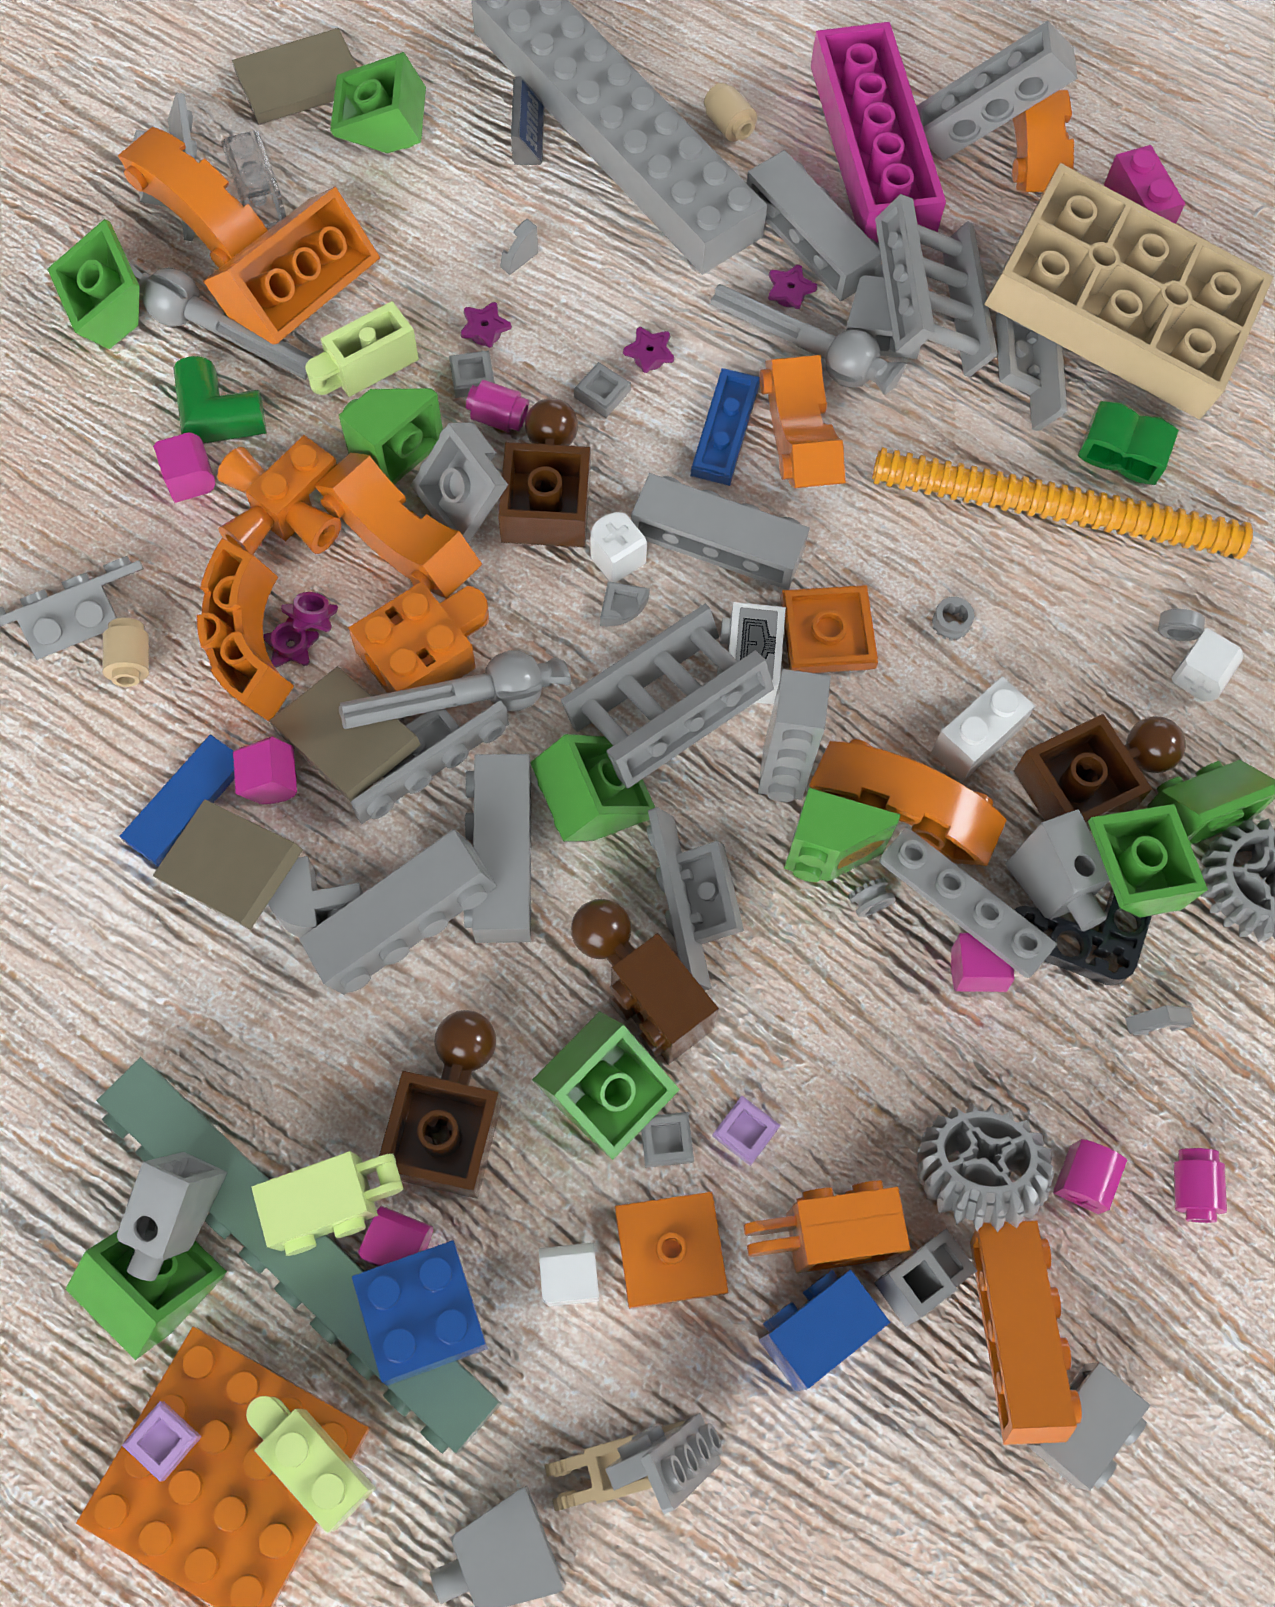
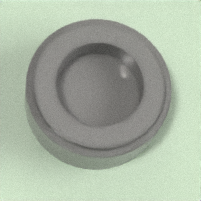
(1181, 624)

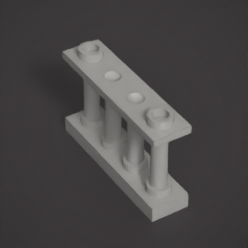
(908, 290)
(686, 721)

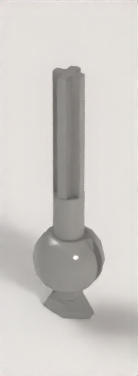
(174, 300)
(849, 357)
(508, 678)

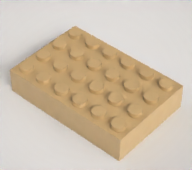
(1131, 292)

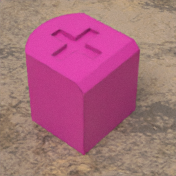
(185, 466)
(265, 771)
(977, 967)
(1090, 1175)
(393, 1237)

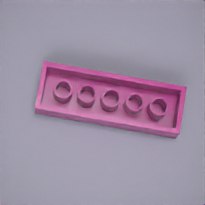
(875, 124)

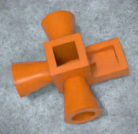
(279, 497)

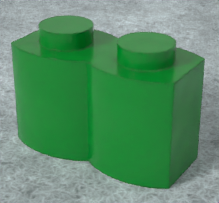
(1128, 442)

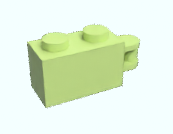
(363, 352)
(323, 1200)
(308, 1462)

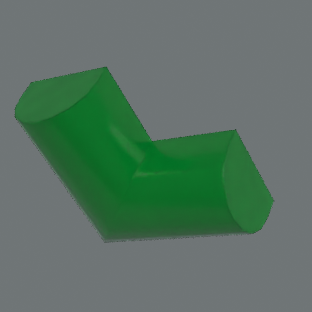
(208, 413)

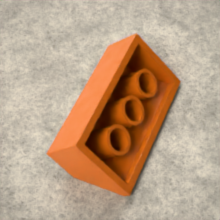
(294, 267)

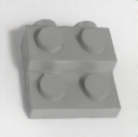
(459, 479)

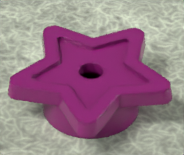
(790, 296)
(487, 334)
(647, 359)
(310, 611)
(298, 652)

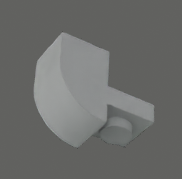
(303, 907)
(925, 1278)

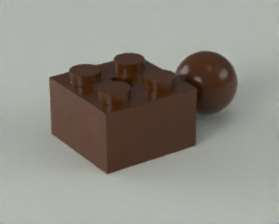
(546, 481)
(1095, 771)
(646, 981)
(425, 1103)

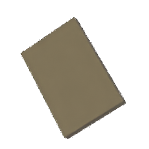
(293, 75)
(345, 757)
(228, 863)

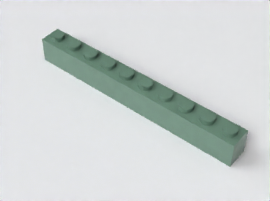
(166, 1124)

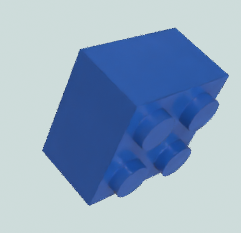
(419, 1313)
(823, 1330)

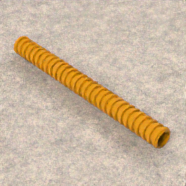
(1064, 503)

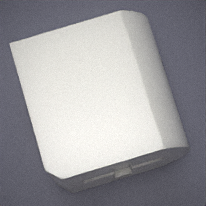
(617, 546)
(1208, 666)
(568, 1274)

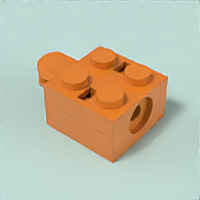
(419, 639)
(837, 1229)

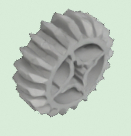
(1240, 890)
(979, 1180)

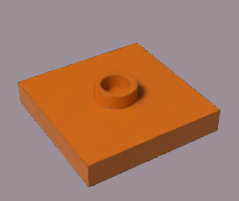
(829, 629)
(671, 1250)

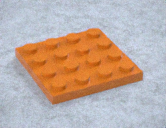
(222, 1514)

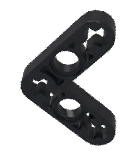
(1107, 940)

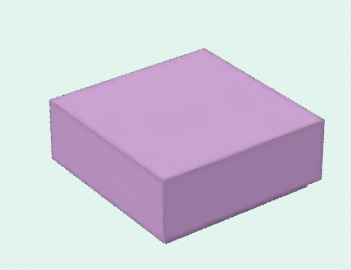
(746, 1130)
(161, 1441)

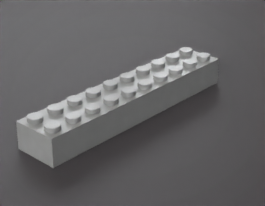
(625, 127)

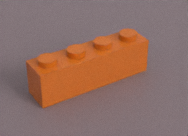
(1023, 1335)

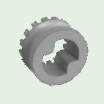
(953, 629)
(872, 898)

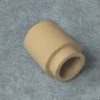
(730, 112)
(125, 652)

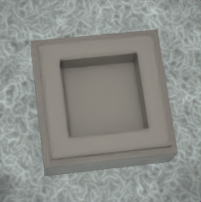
(470, 370)
(602, 390)
(667, 1140)

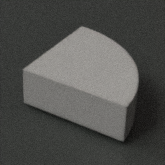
(522, 249)
(622, 603)
(1165, 1016)

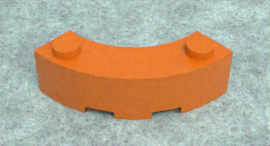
(1042, 142)
(193, 192)
(806, 446)
(376, 513)
(232, 629)
(937, 807)

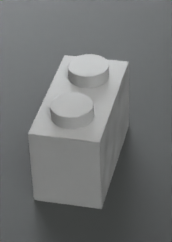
(1109, 1419)

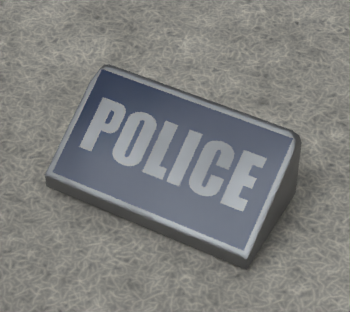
(526, 125)

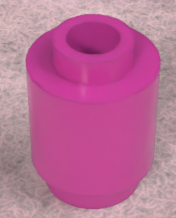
(497, 406)
(1200, 1185)

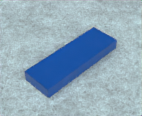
(725, 427)
(165, 817)

